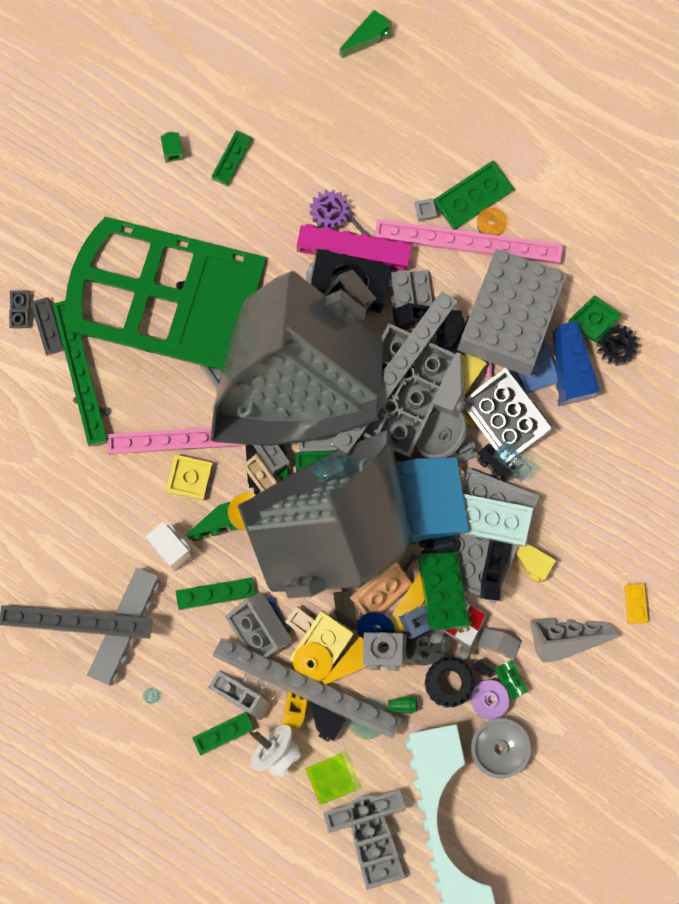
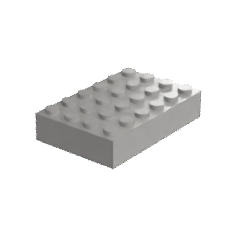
(512, 312)
(411, 401)

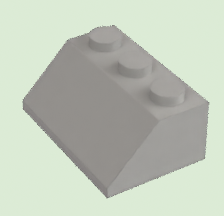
(258, 626)

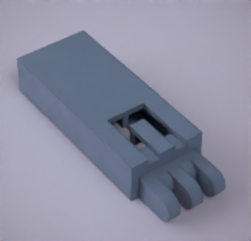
(416, 621)

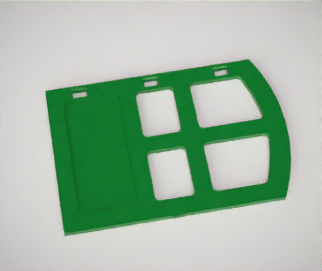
(205, 304)

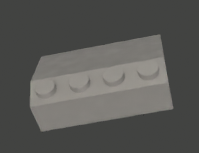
(507, 413)

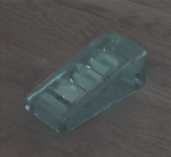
(524, 473)

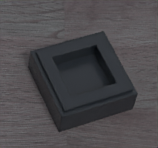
(483, 668)

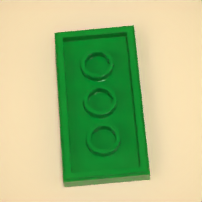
(473, 195)

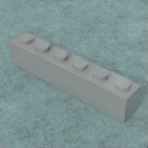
(114, 648)

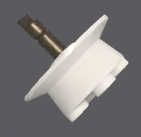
(275, 751)

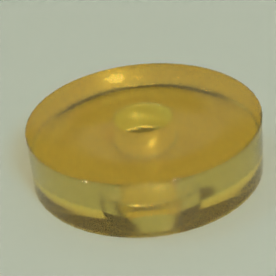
(491, 214)

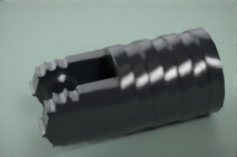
(438, 545)

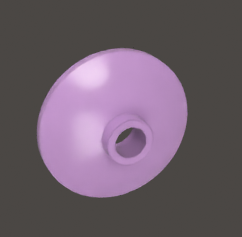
(481, 699)

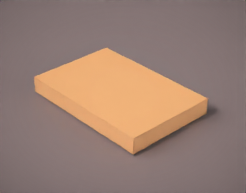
(382, 590)

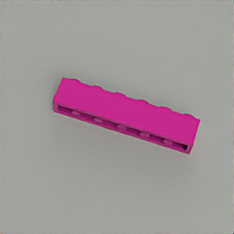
(358, 246)

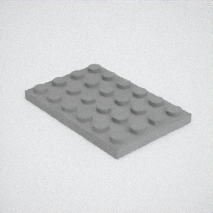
(473, 550)

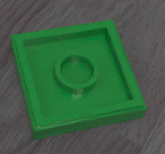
(595, 318)

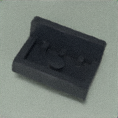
(487, 460)

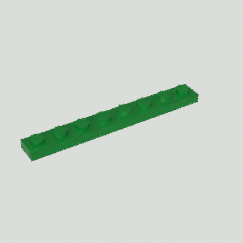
(81, 380)

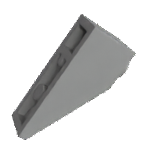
(451, 393)
(239, 695)

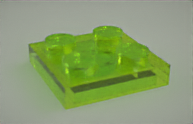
(330, 779)

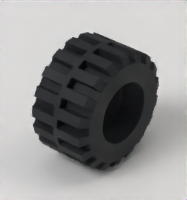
(457, 666)

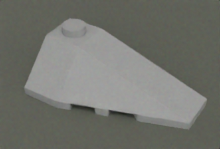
(563, 639)

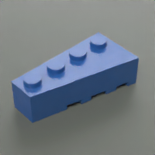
(573, 367)

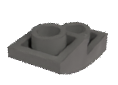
(19, 309)

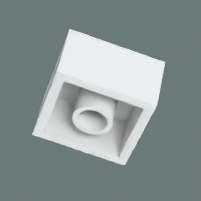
(168, 546)

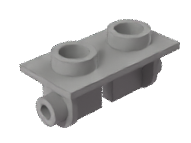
(465, 451)

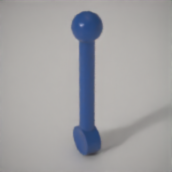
(271, 600)

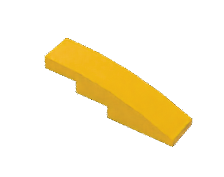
(413, 598)

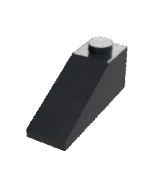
(494, 570)

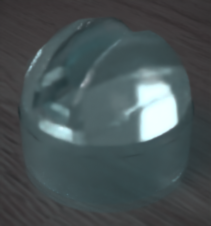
(155, 696)

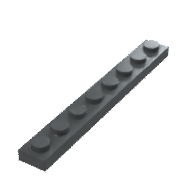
(76, 622)

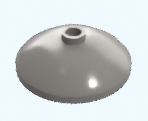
(442, 435)
(514, 743)

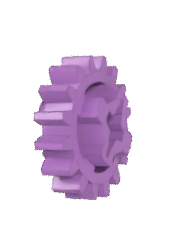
(336, 211)

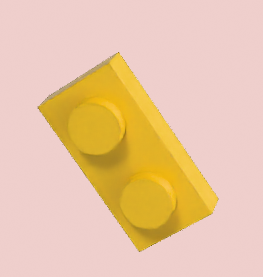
(635, 604)

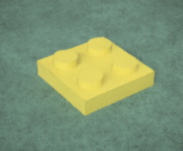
(189, 477)

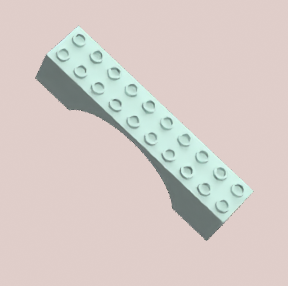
(435, 759)

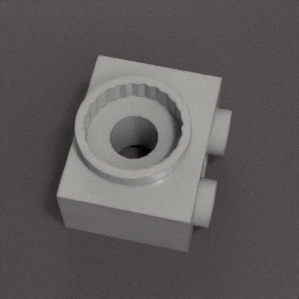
(393, 658)

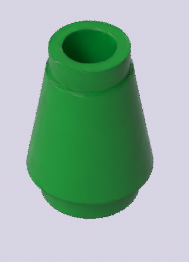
(404, 704)

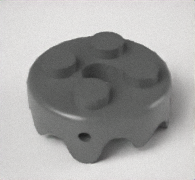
(425, 655)

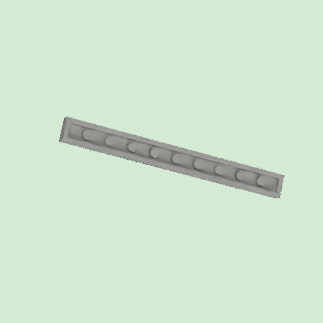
(402, 362)
(307, 688)

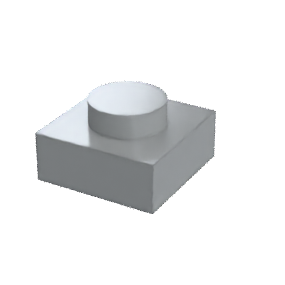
(425, 209)

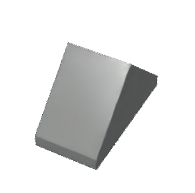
(498, 643)

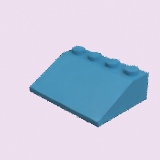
(433, 497)

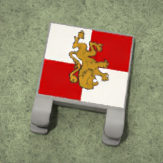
(463, 636)

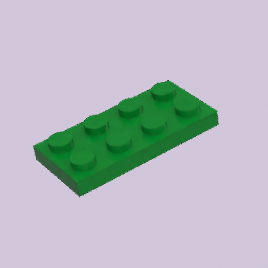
(443, 591)

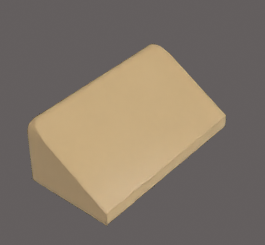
(260, 472)

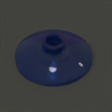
(368, 621)

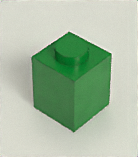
(171, 147)

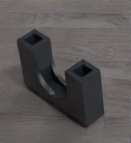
(372, 274)

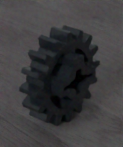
(624, 347)

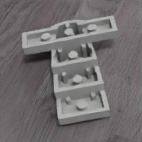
(371, 835)

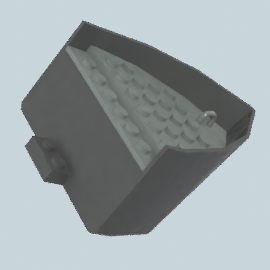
(297, 367)
(331, 530)

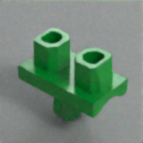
(511, 679)

